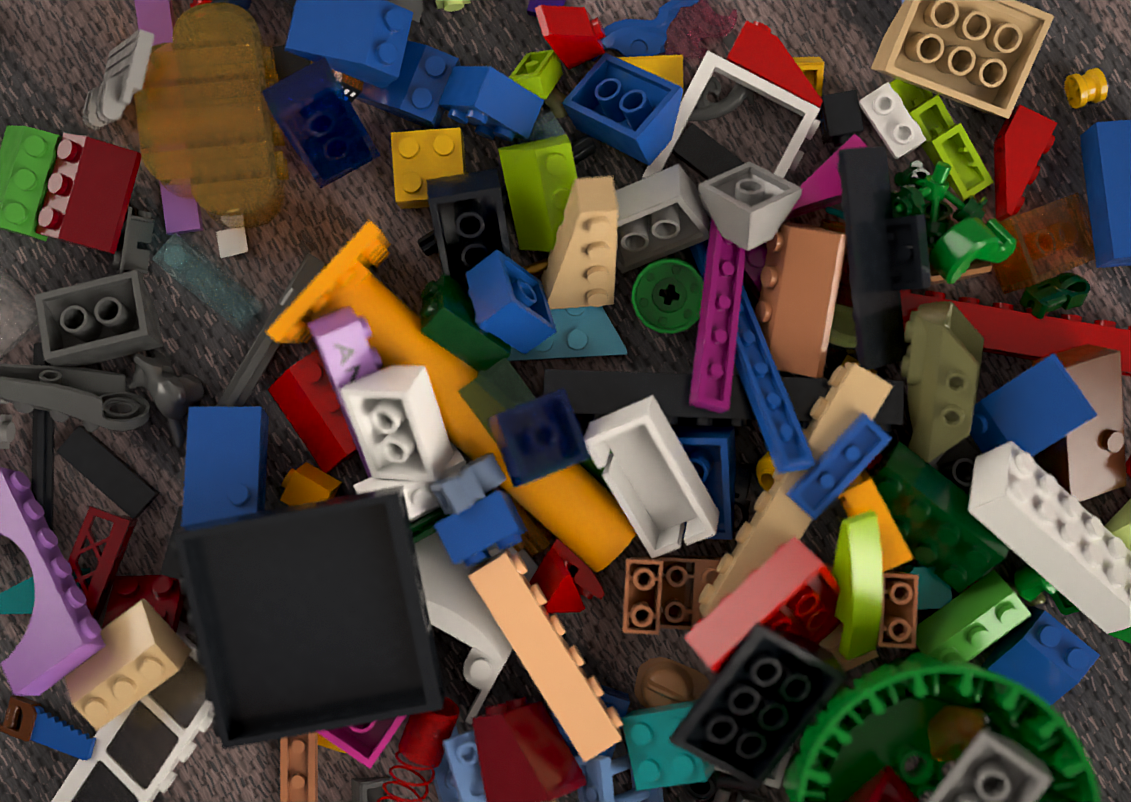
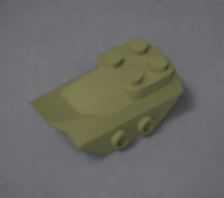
(941, 377)

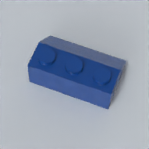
(625, 108)

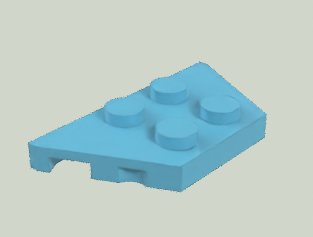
(578, 335)

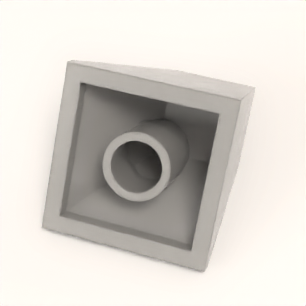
(749, 203)

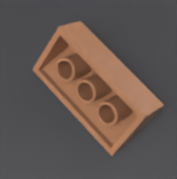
(800, 295)

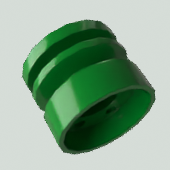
(651, 305)

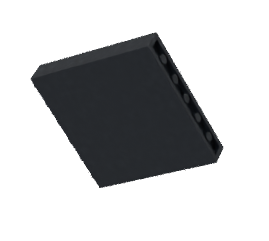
(310, 617)

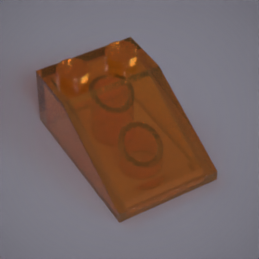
(1047, 244)

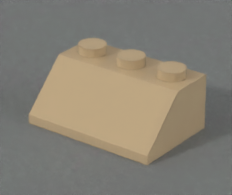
(136, 659)

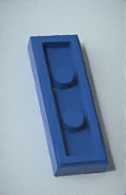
(838, 466)

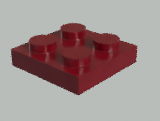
(158, 590)

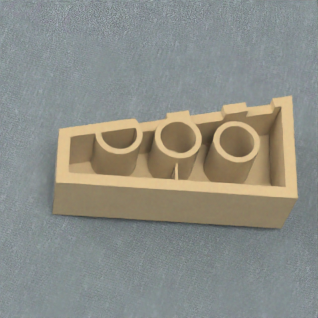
(585, 249)

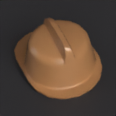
(668, 682)

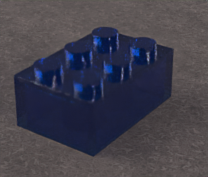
(320, 122)

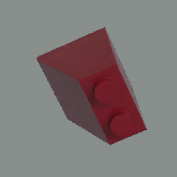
(524, 754)

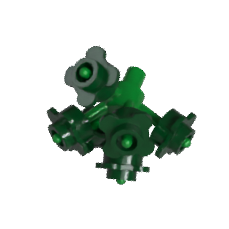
(918, 185)

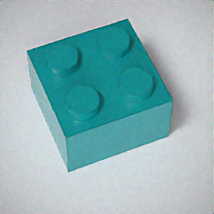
(652, 756)

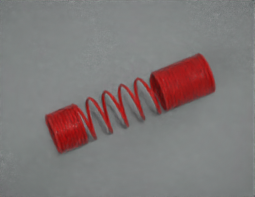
(424, 746)

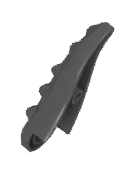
(74, 393)

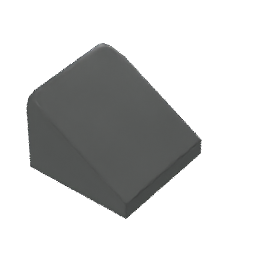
(370, 789)

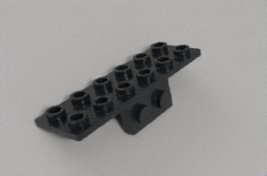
(882, 255)

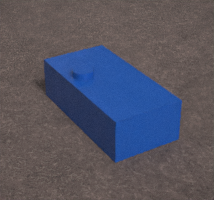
(1108, 188)
(224, 463)

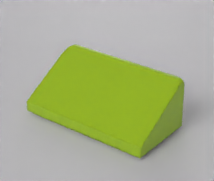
(538, 72)

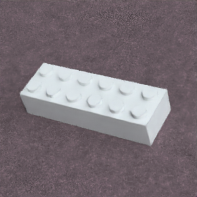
(1053, 534)

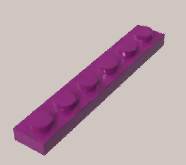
(717, 323)

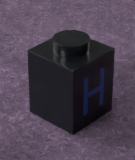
(840, 117)

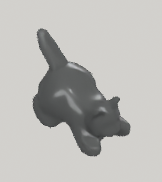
(170, 392)

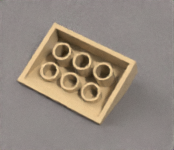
(965, 49)

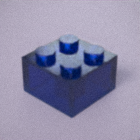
(538, 438)

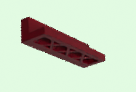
(108, 560)

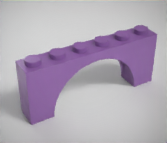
(61, 626)

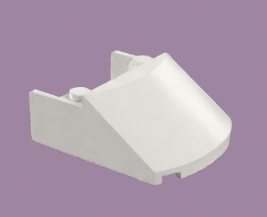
(462, 613)

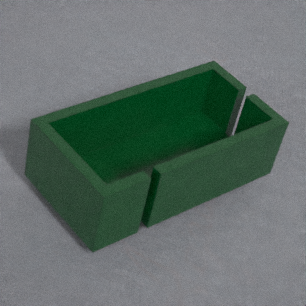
(935, 519)

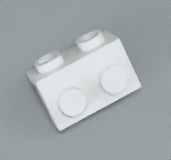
(892, 121)

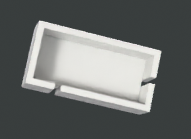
(652, 477)

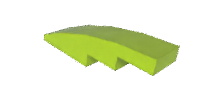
(945, 139)
(860, 579)

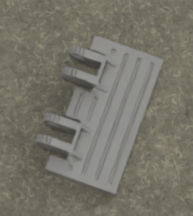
(121, 80)

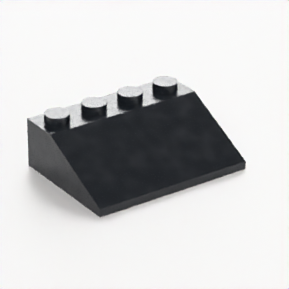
(759, 703)

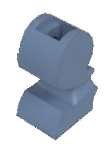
(473, 482)

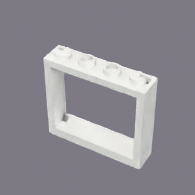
(712, 63)

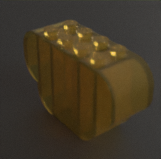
(207, 120)

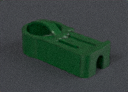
(1054, 294)

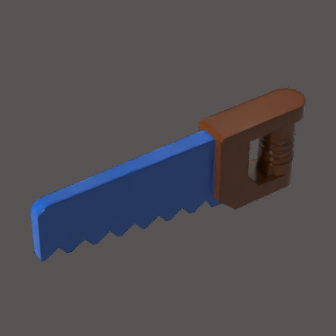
(45, 729)

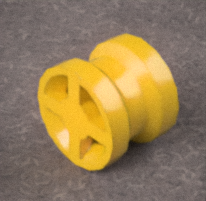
(1086, 88)

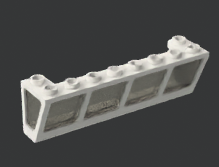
(146, 741)

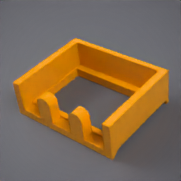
(862, 497)

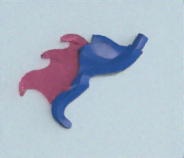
(673, 32)

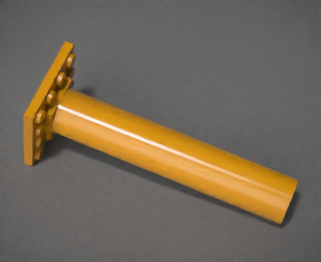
(565, 502)

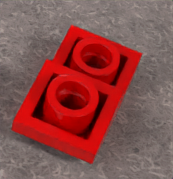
(586, 580)

